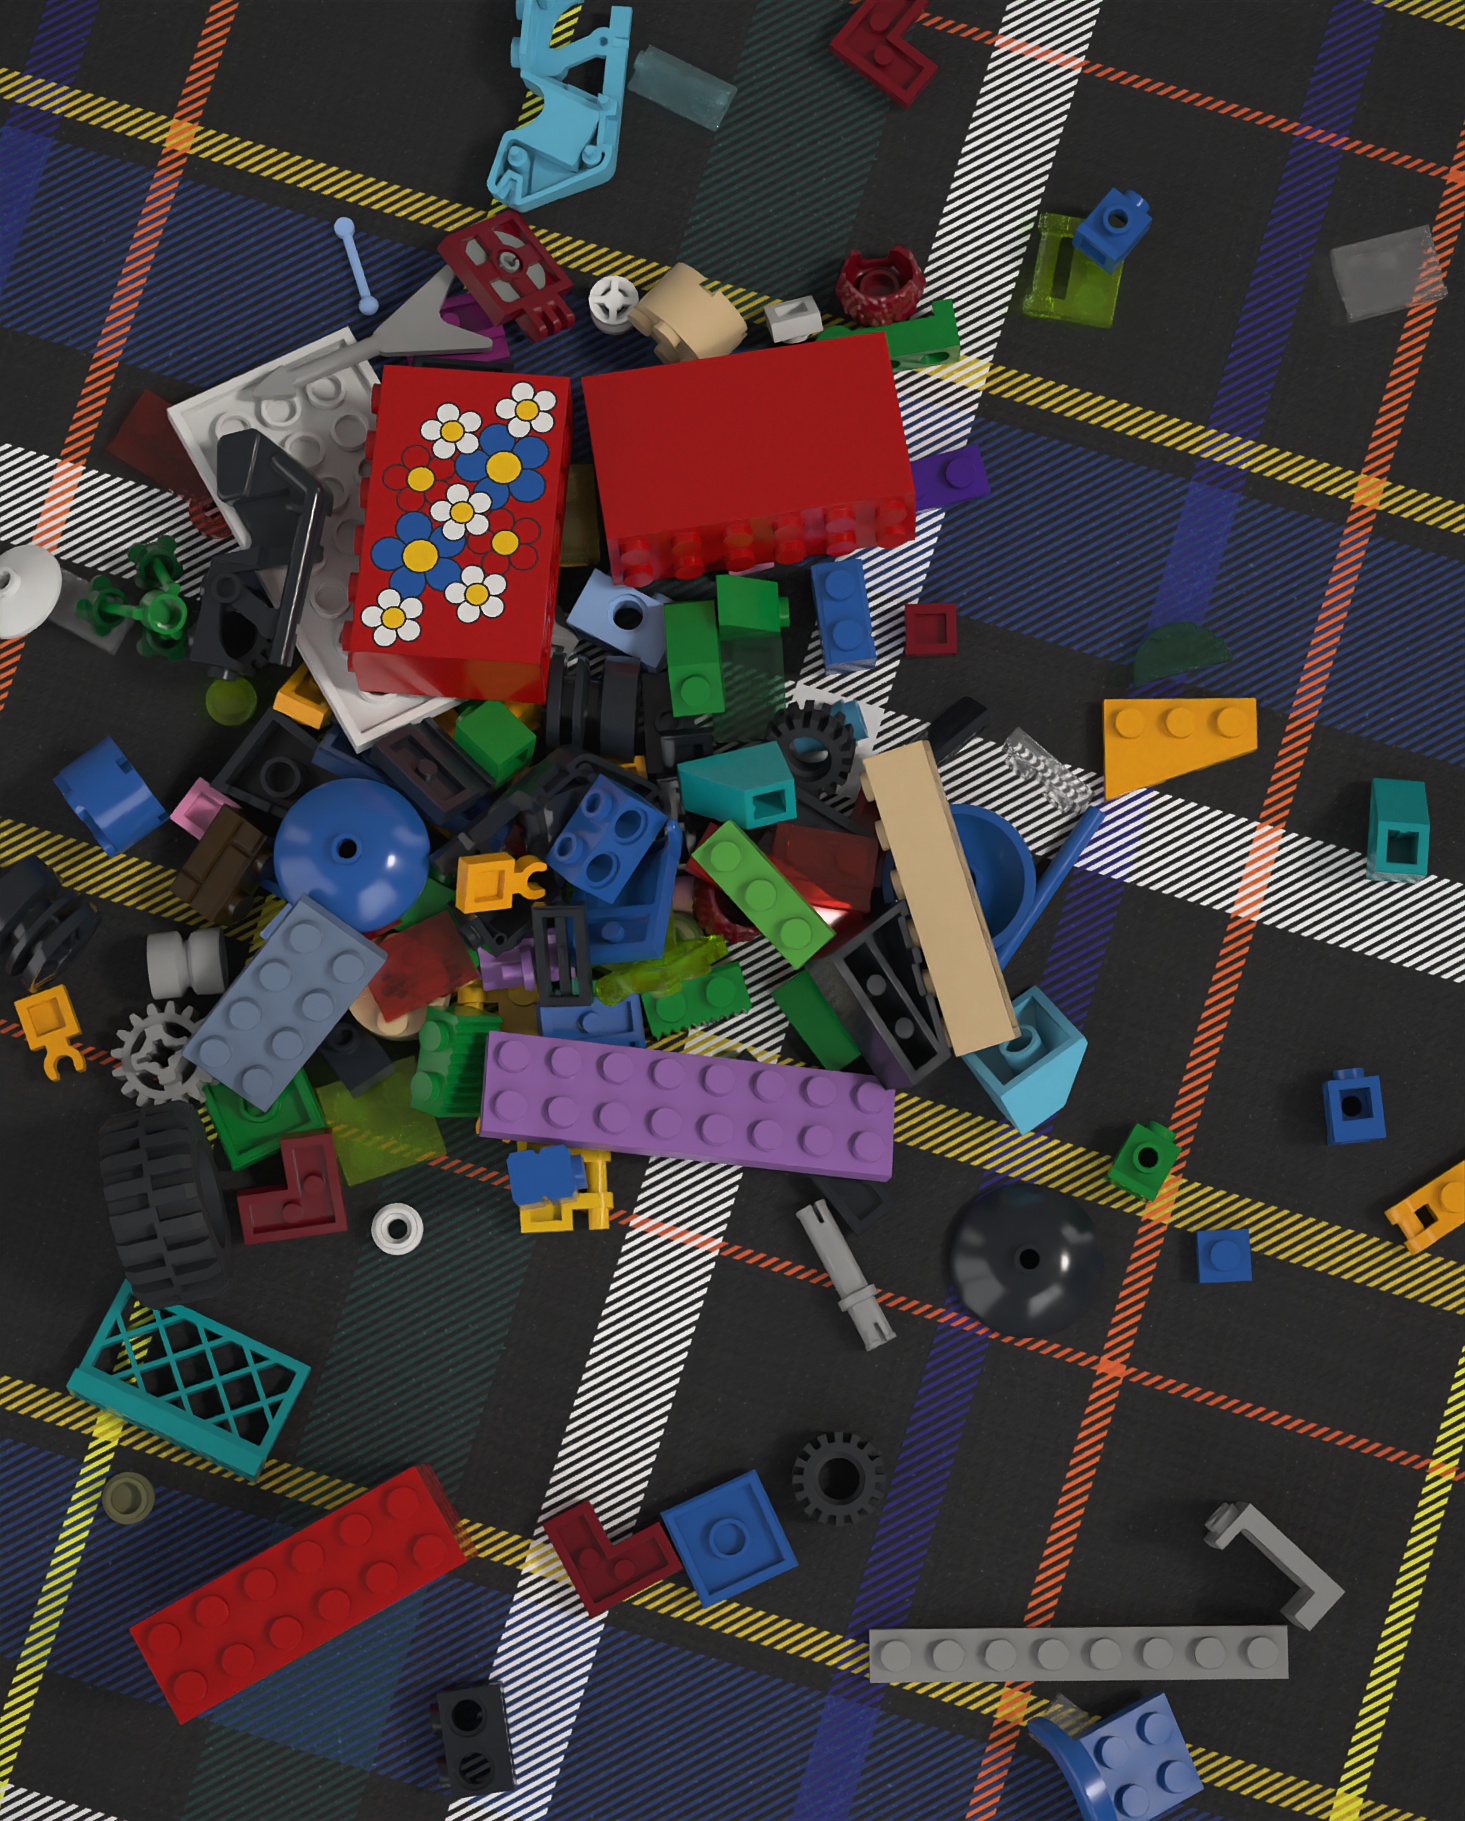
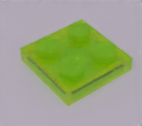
(379, 1128)

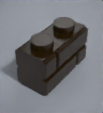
(227, 867)

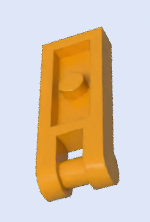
(1445, 1202)

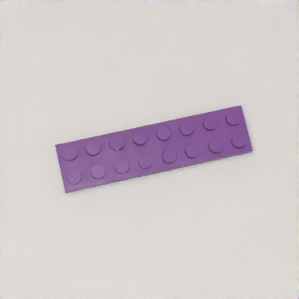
(686, 1106)

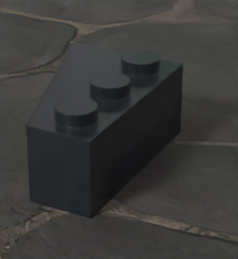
(881, 997)

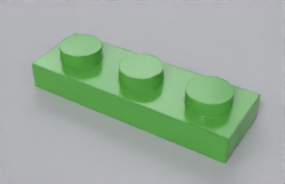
(764, 894)

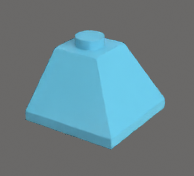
(1036, 1071)

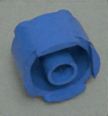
(110, 797)

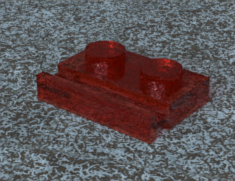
(154, 449)
(827, 866)
(422, 967)

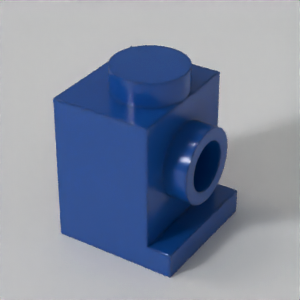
(1111, 245)
(1368, 1122)

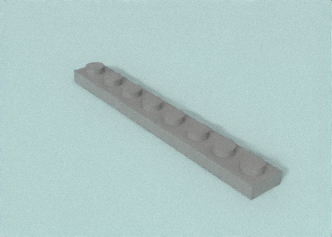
(1078, 1653)

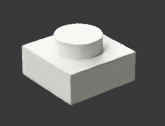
(793, 320)

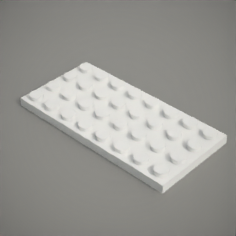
(327, 434)

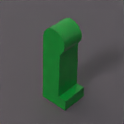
(916, 341)

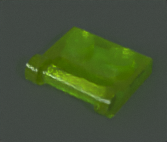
(1090, 289)
(663, 976)

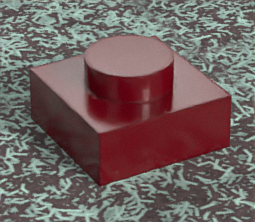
(930, 630)

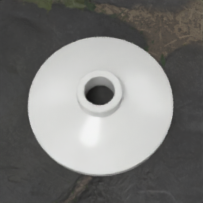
(27, 589)

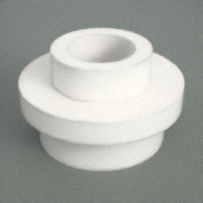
(383, 1220)

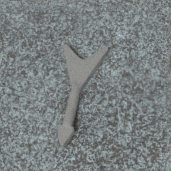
(407, 332)

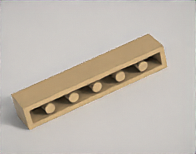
(940, 897)

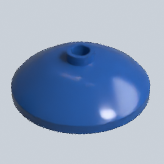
(389, 860)
(998, 865)

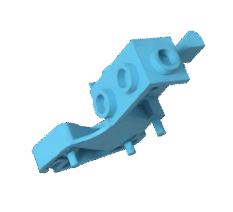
(576, 133)

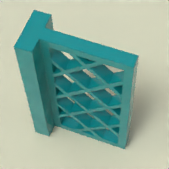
(171, 1422)

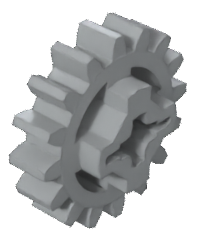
(148, 1061)

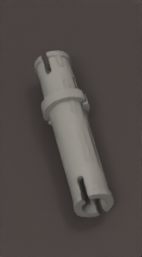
(842, 1268)

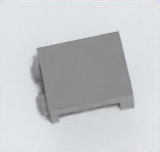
(1316, 1589)

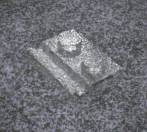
(1388, 273)

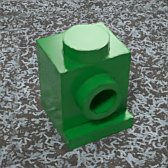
(1130, 1174)

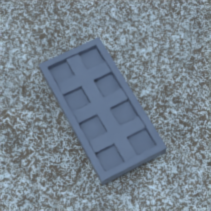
(284, 1003)

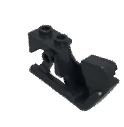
(287, 522)
(548, 801)

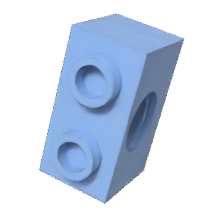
(595, 615)

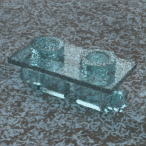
(681, 87)

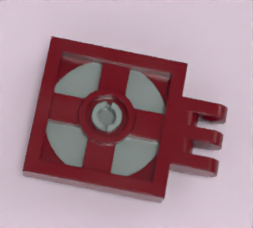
(511, 274)

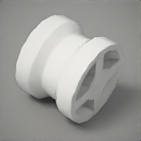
(613, 294)

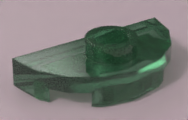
(1177, 651)

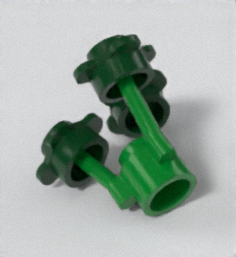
(159, 610)

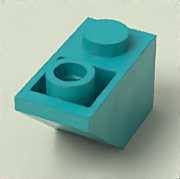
(740, 785)
(1398, 831)

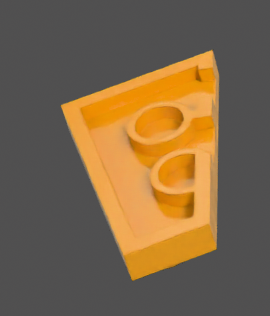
(1171, 737)

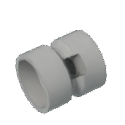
(182, 963)

